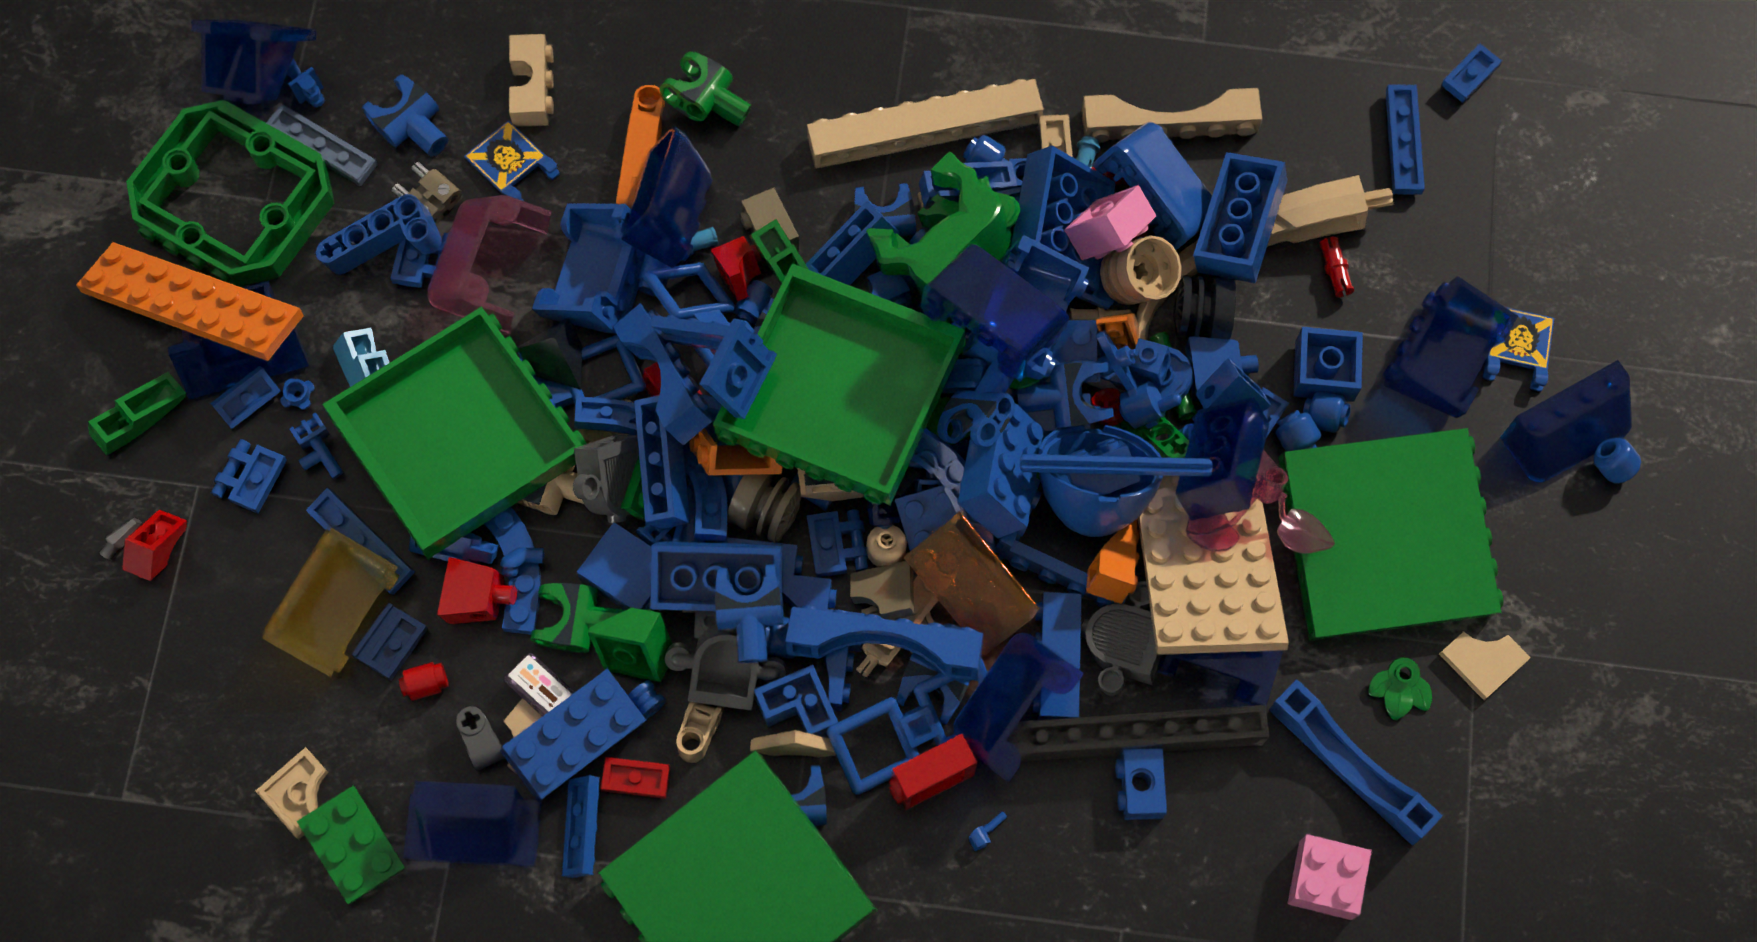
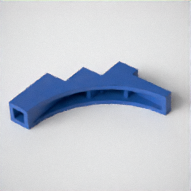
(818, 593)

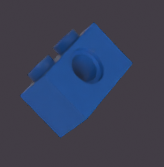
(1146, 765)

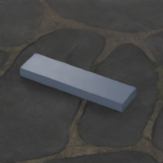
(336, 153)

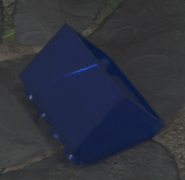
(668, 199)
(1571, 424)

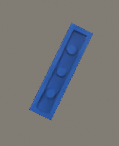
(1404, 139)
(334, 512)

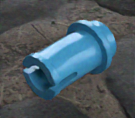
(1087, 150)
(704, 239)

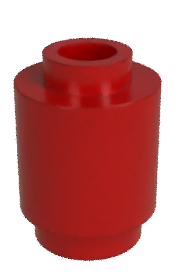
(423, 680)

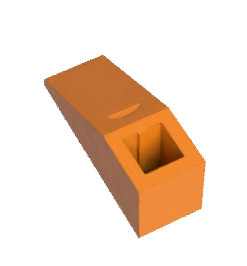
(1121, 328)
(1114, 567)

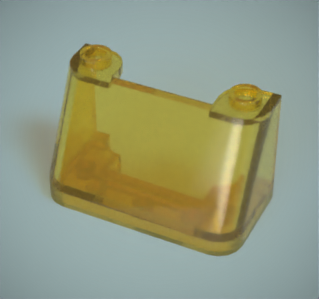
(329, 601)

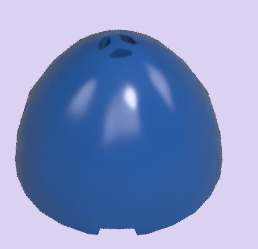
(1085, 510)

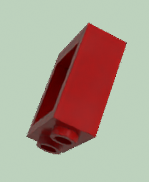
(932, 772)

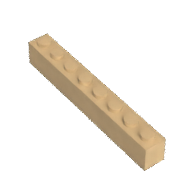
(924, 123)

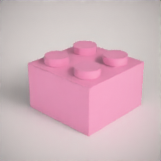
(1110, 223)
(1329, 877)

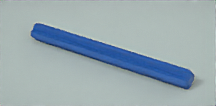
(1116, 465)

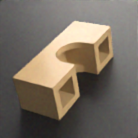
(530, 103)

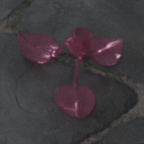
(1298, 531)

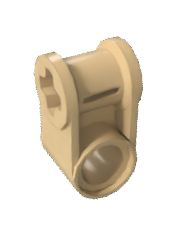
(699, 724)

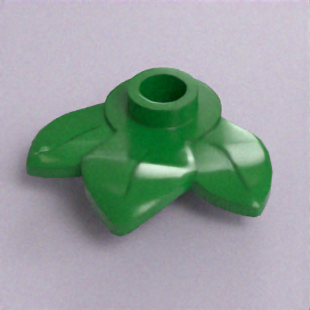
(1401, 693)

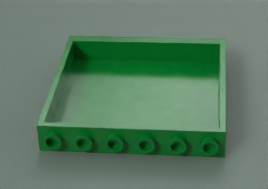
(846, 384)
(455, 431)
(1402, 530)
(737, 870)

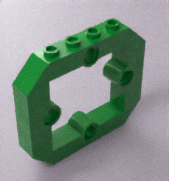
(182, 146)

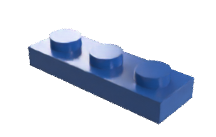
(580, 827)

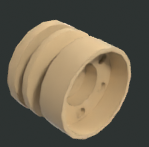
(1141, 272)

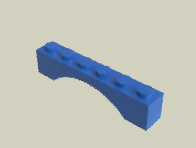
(679, 404)
(820, 632)
(1390, 798)

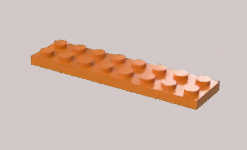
(190, 301)

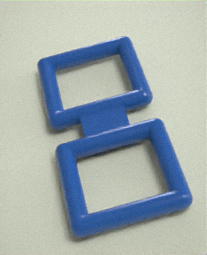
(703, 313)
(566, 395)
(911, 728)

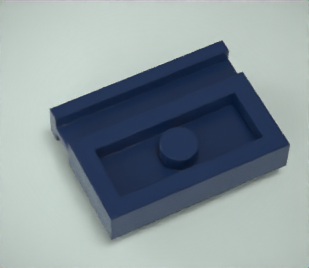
(389, 641)

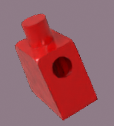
(473, 593)

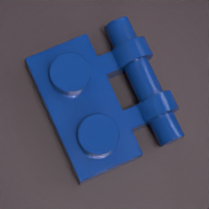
(412, 266)
(256, 479)
(827, 543)

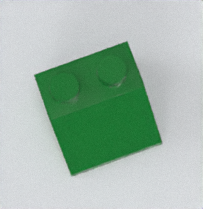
(632, 643)

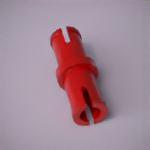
(1336, 267)

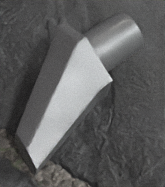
(117, 538)

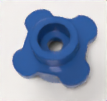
(292, 386)

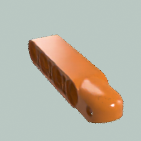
(642, 135)

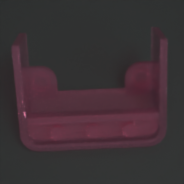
(452, 284)

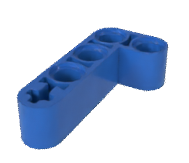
(371, 237)

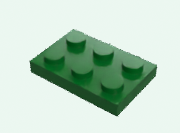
(351, 845)

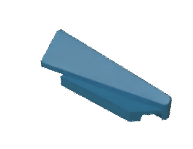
(358, 355)

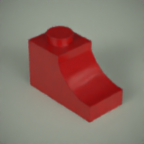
(737, 265)
(151, 544)

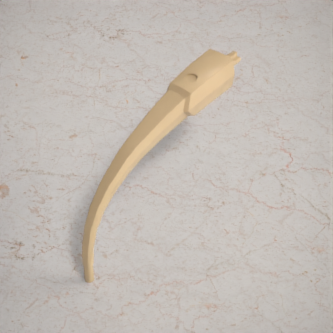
(1302, 216)

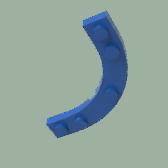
(948, 467)
(707, 490)
(511, 534)

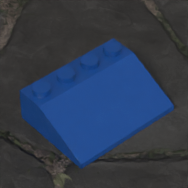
(1053, 196)

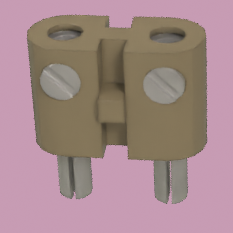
(434, 192)

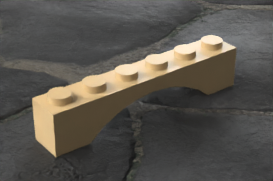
(1232, 113)

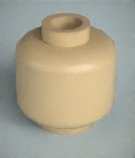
(892, 551)

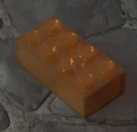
(971, 581)

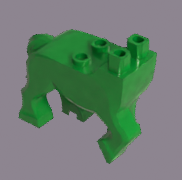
(977, 219)

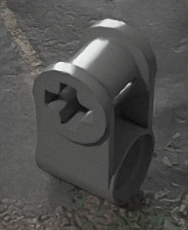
(480, 742)

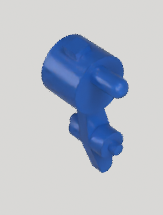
(1140, 403)

